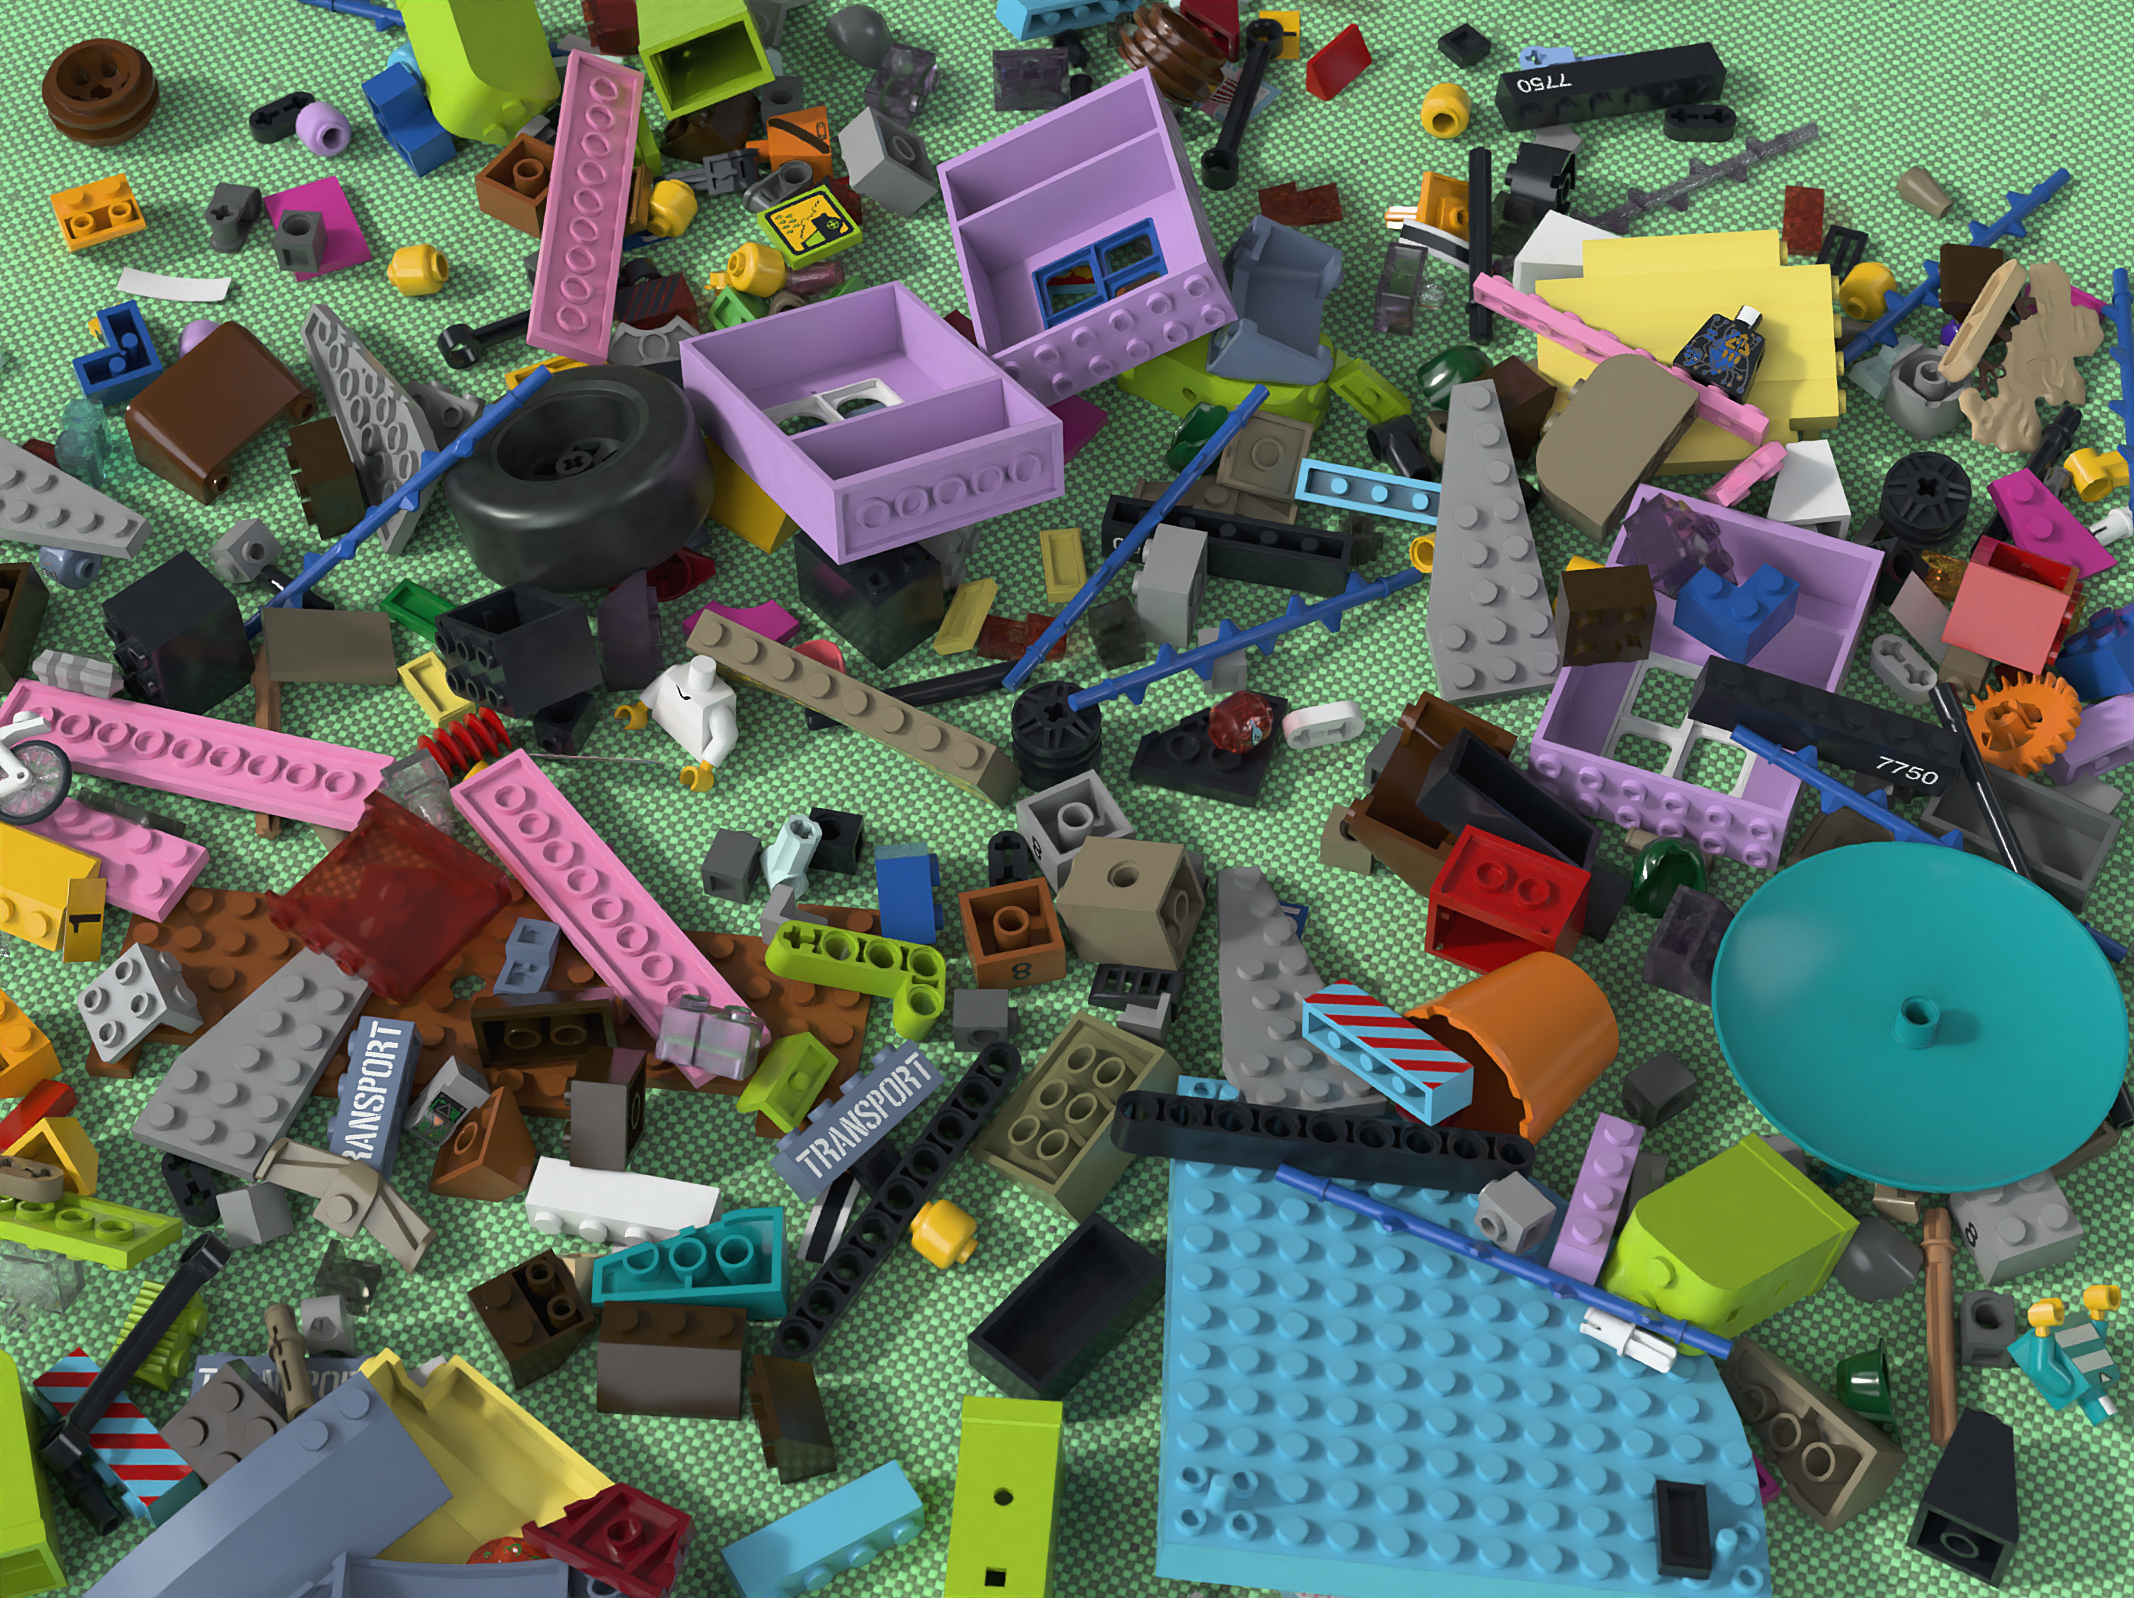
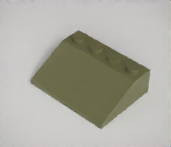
(1060, 1118)

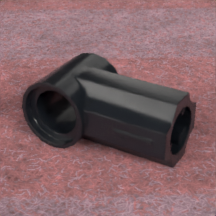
(1399, 446)

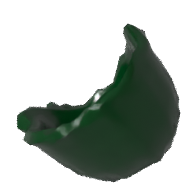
(1450, 368)
(1193, 434)
(1661, 869)

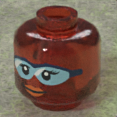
(1240, 722)

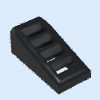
(1154, 978)

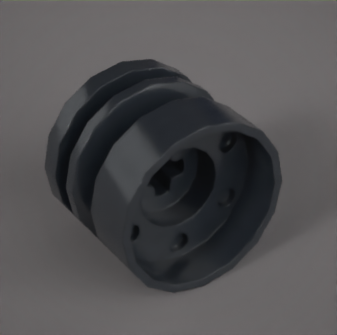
(1925, 502)
(1051, 738)

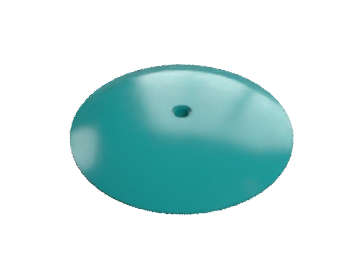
(2010, 999)

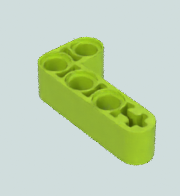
(805, 954)

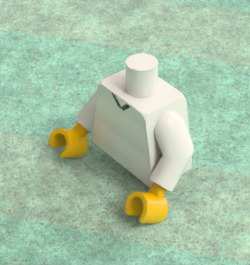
(695, 711)

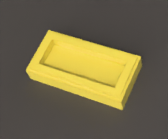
(1062, 563)
(965, 616)
(427, 684)

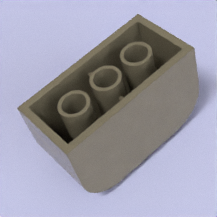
(1611, 440)

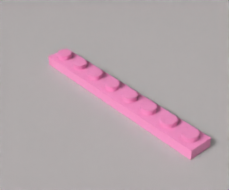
(1572, 333)

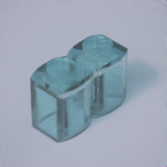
(84, 441)

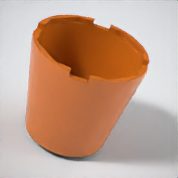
(1534, 1039)

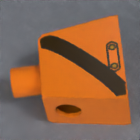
(799, 137)

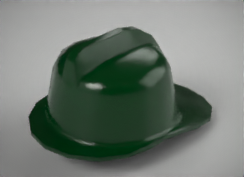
(1866, 1385)

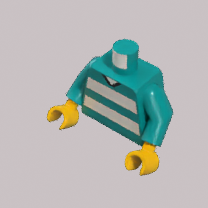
(2069, 1355)

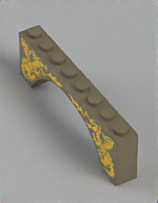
(936, 745)

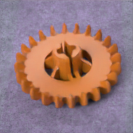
(2011, 717)

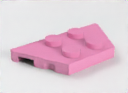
(1758, 466)

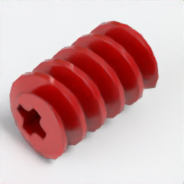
(466, 741)

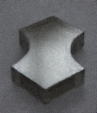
(130, 812)

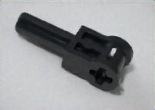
(721, 173)

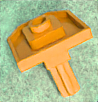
(1441, 205)

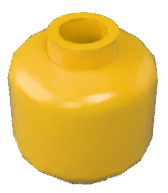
(1446, 111)
(671, 208)
(757, 269)
(418, 270)
(1865, 289)
(943, 1234)

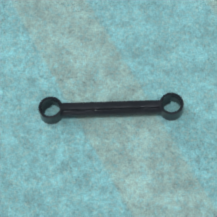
(1241, 105)
(517, 325)
(70, 1434)

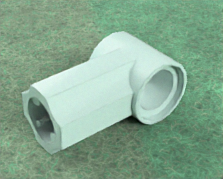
(791, 854)

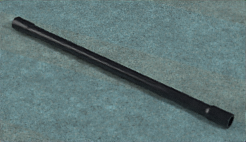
(1953, 717)

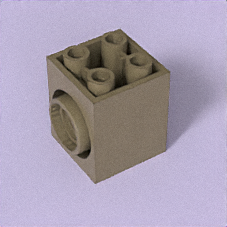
(1131, 902)

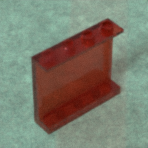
(392, 901)

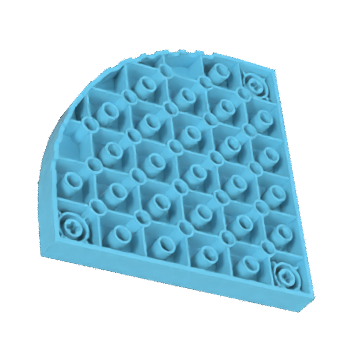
(1412, 1417)

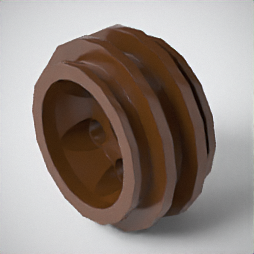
(1175, 53)
(101, 92)

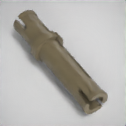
(288, 1351)

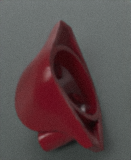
(679, 574)

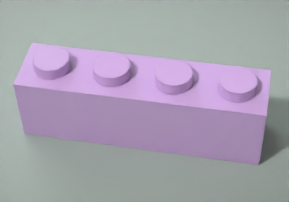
(2101, 741)
(1596, 1199)

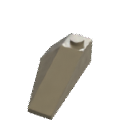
(1822, 1447)

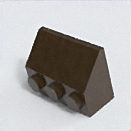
(544, 1025)
(672, 1360)

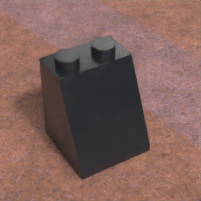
(1971, 1501)

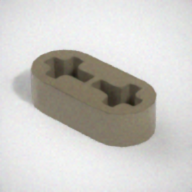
(30, 1180)

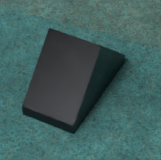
(1606, 895)

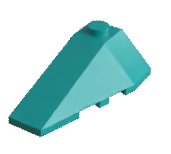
(717, 1265)

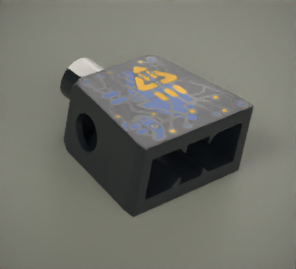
(1726, 353)

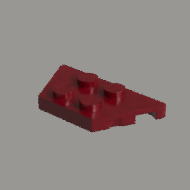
(620, 1540)

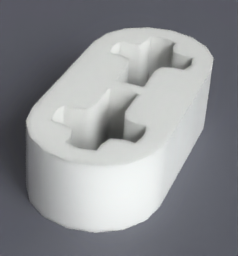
(1905, 667)
(1323, 725)

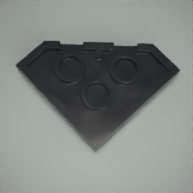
(1193, 764)

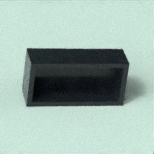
(1485, 790)
(1067, 1313)

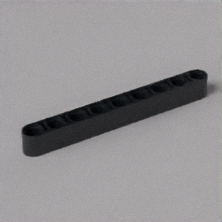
(1316, 1142)
(903, 1184)

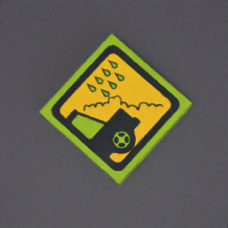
(809, 227)

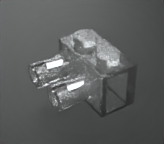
(422, 789)
(36, 1283)

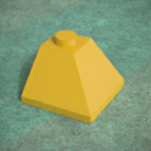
(63, 1145)

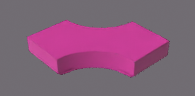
(765, 619)

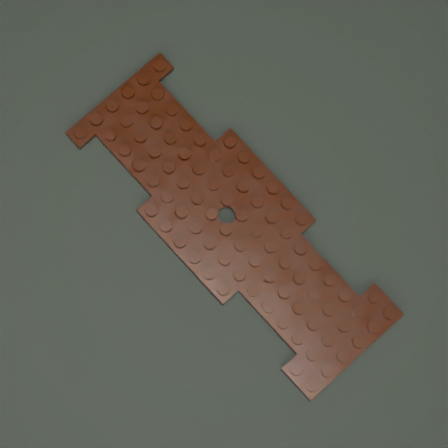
(234, 948)

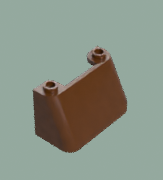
(212, 408)
(1388, 817)

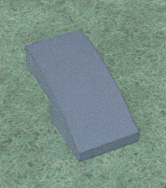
(529, 957)

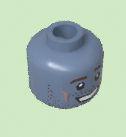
(69, 567)

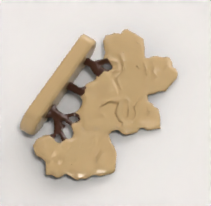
(2037, 355)

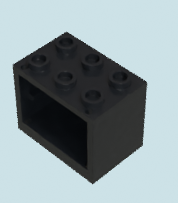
(875, 602)
(179, 638)
(518, 650)

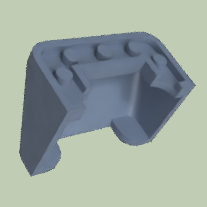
(1279, 296)

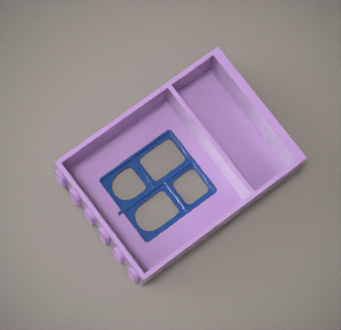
(1065, 198)

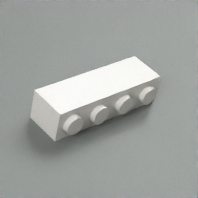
(616, 1204)

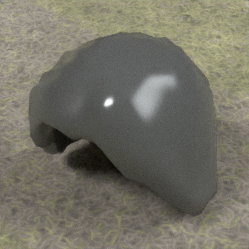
(860, 34)
(1877, 1261)

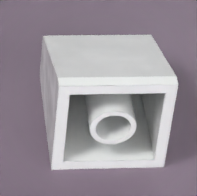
(1554, 251)
(1810, 491)

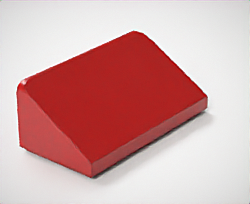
(1337, 64)
(45, 1100)

